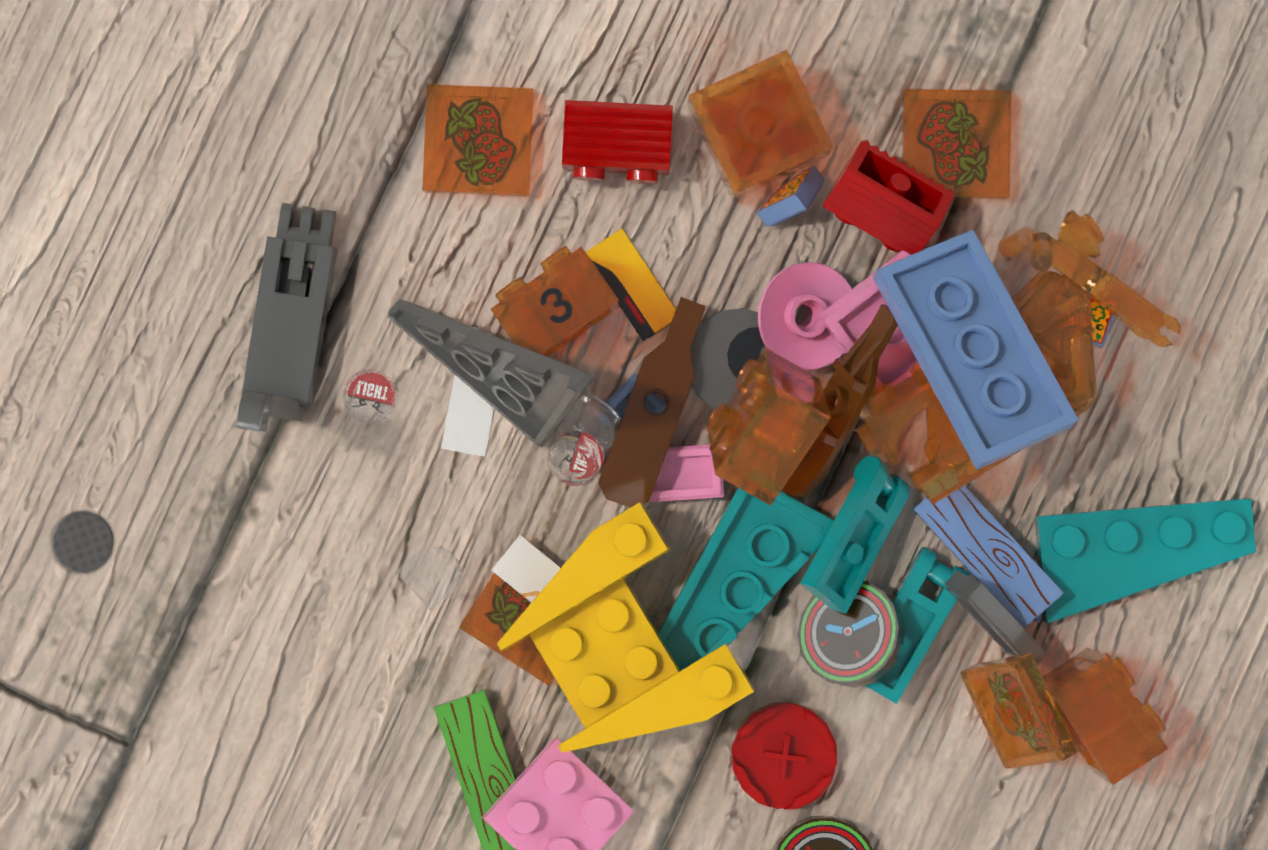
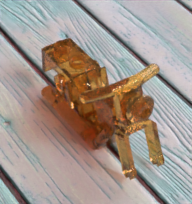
(1059, 319)

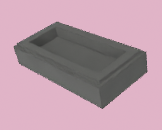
(993, 616)

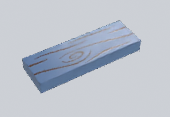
(990, 554)

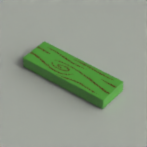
(478, 758)

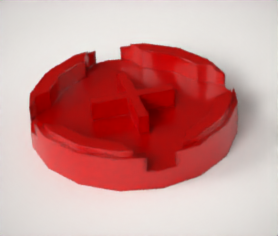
(784, 755)

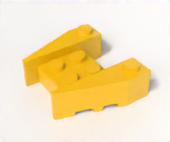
(609, 650)

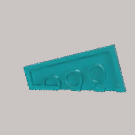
(1129, 550)
(740, 572)

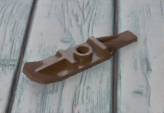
(851, 387)
(644, 435)

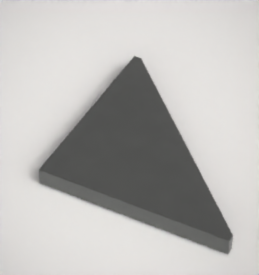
(517, 382)

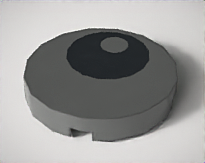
(721, 351)

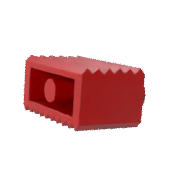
(617, 139)
(888, 199)

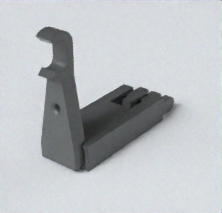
(287, 323)

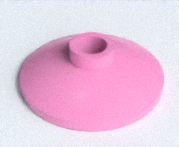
(814, 288)

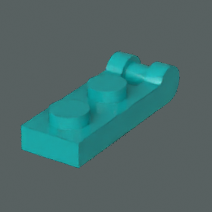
(856, 534)
(921, 620)

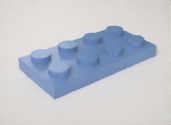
(975, 349)

